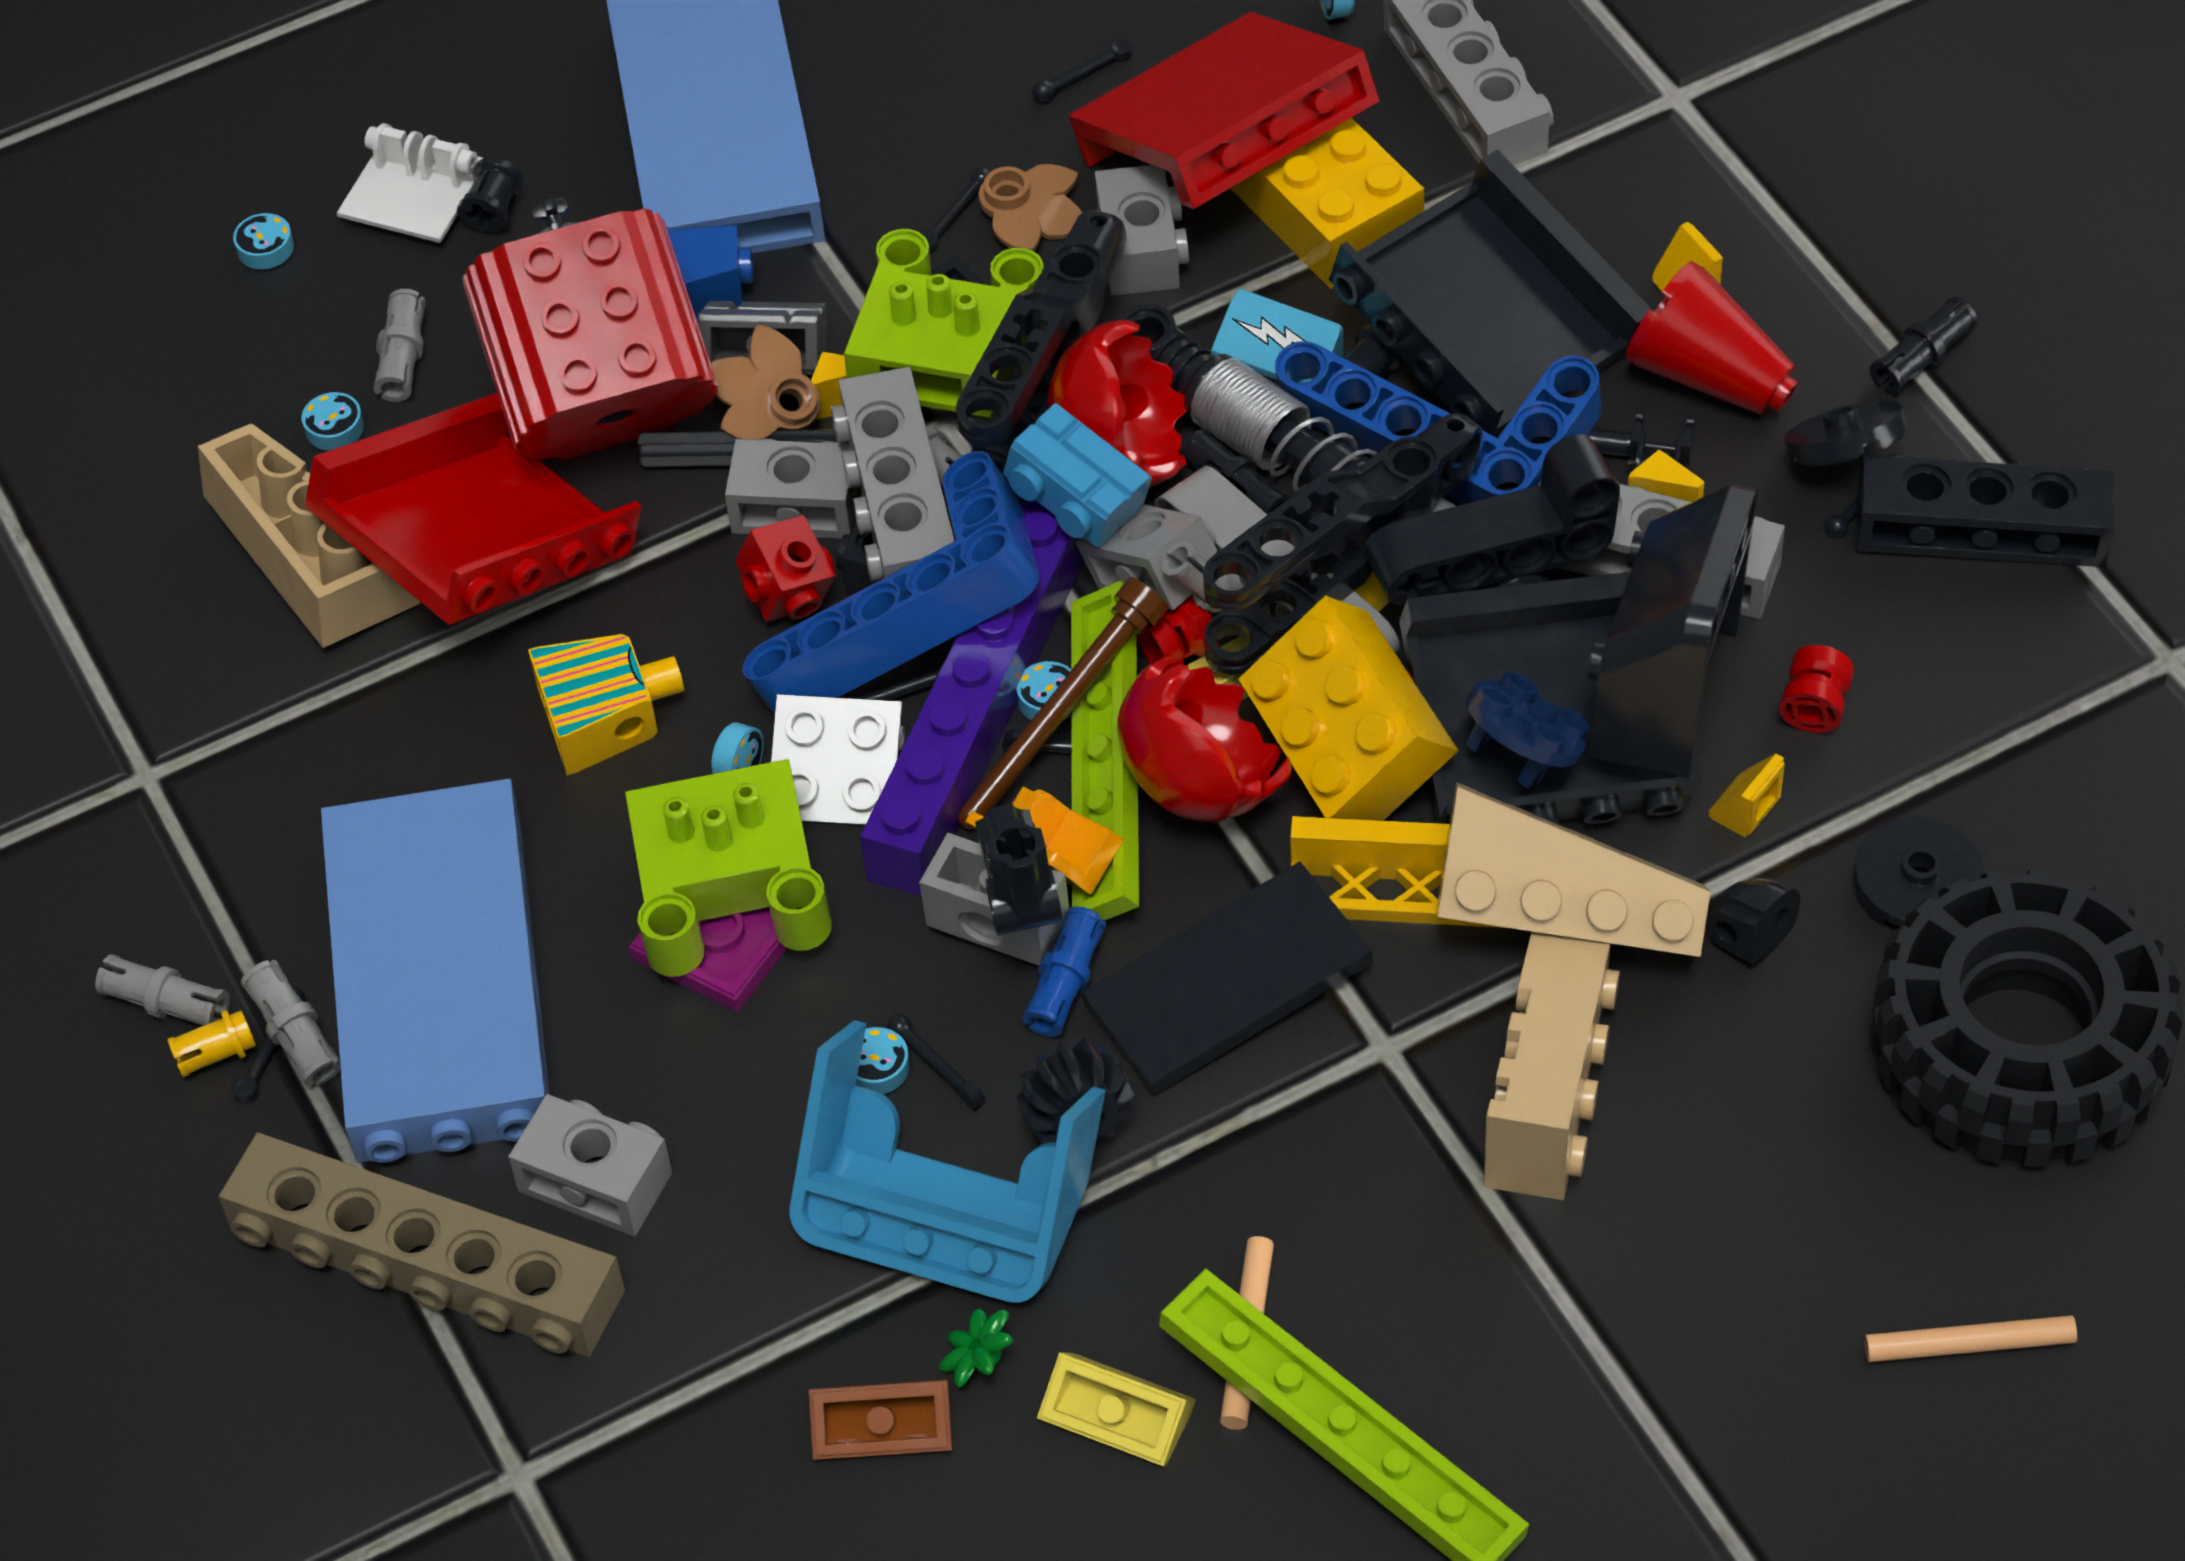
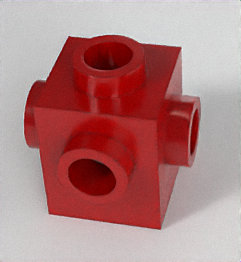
(785, 569)

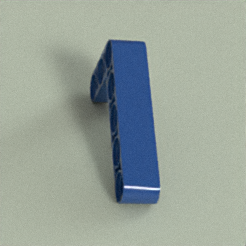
(1393, 409)
(915, 607)

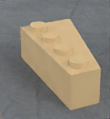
(322, 577)
(1551, 880)
(1547, 1067)

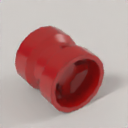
(1176, 633)
(1816, 689)

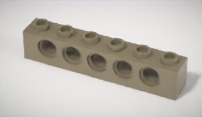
(400, 1217)

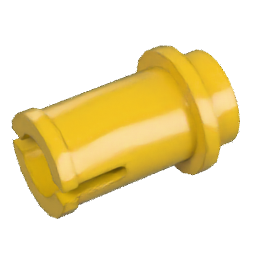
(213, 1042)

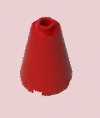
(1712, 345)

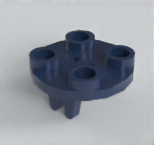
(1525, 724)

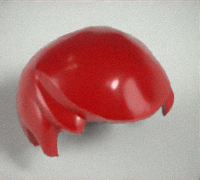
(1122, 396)
(1192, 747)

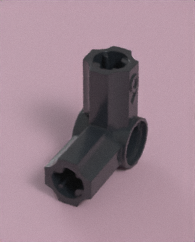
(1019, 878)

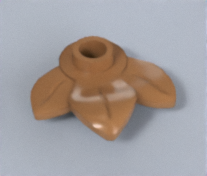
(1029, 204)
(755, 383)

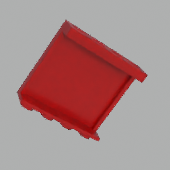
(1228, 105)
(462, 512)

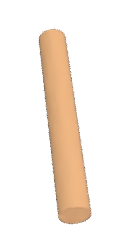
(1254, 1290)
(1970, 1338)

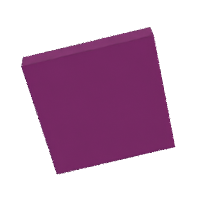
(735, 960)

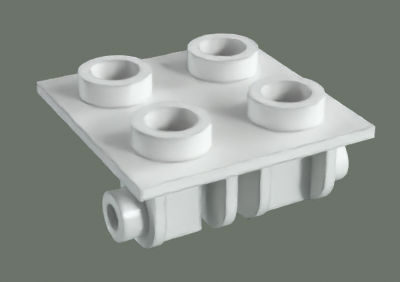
(410, 183)
(837, 753)

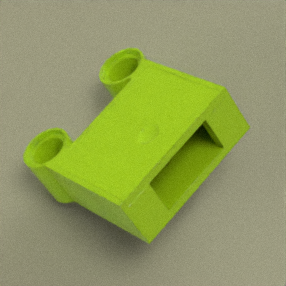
(933, 320)
(722, 851)

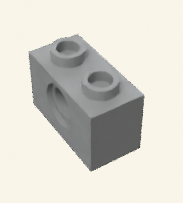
(1148, 211)
(788, 480)
(1140, 549)
(959, 904)
(610, 1191)

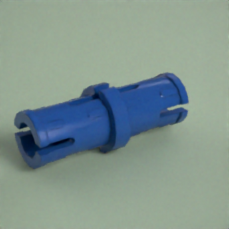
(1064, 971)

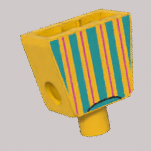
(600, 696)

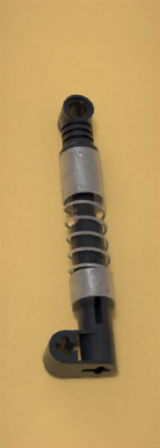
(1253, 411)

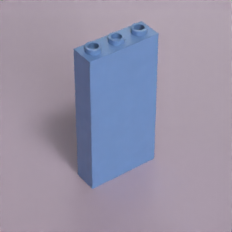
(717, 118)
(433, 970)

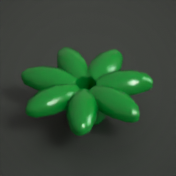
(977, 1348)

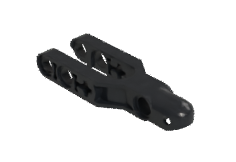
(1053, 317)
(1389, 487)

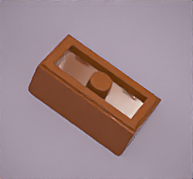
(880, 1419)

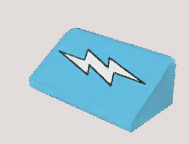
(1261, 328)

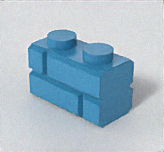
(1076, 476)

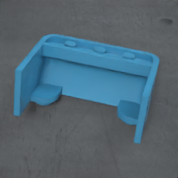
(922, 1213)

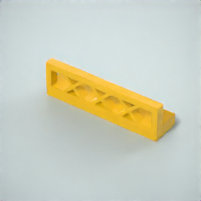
(1375, 851)

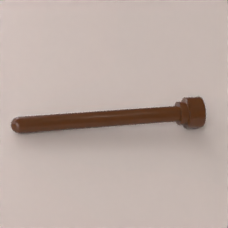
(1135, 609)

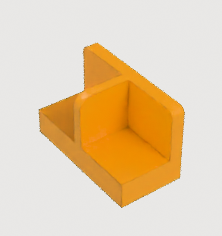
(1071, 840)

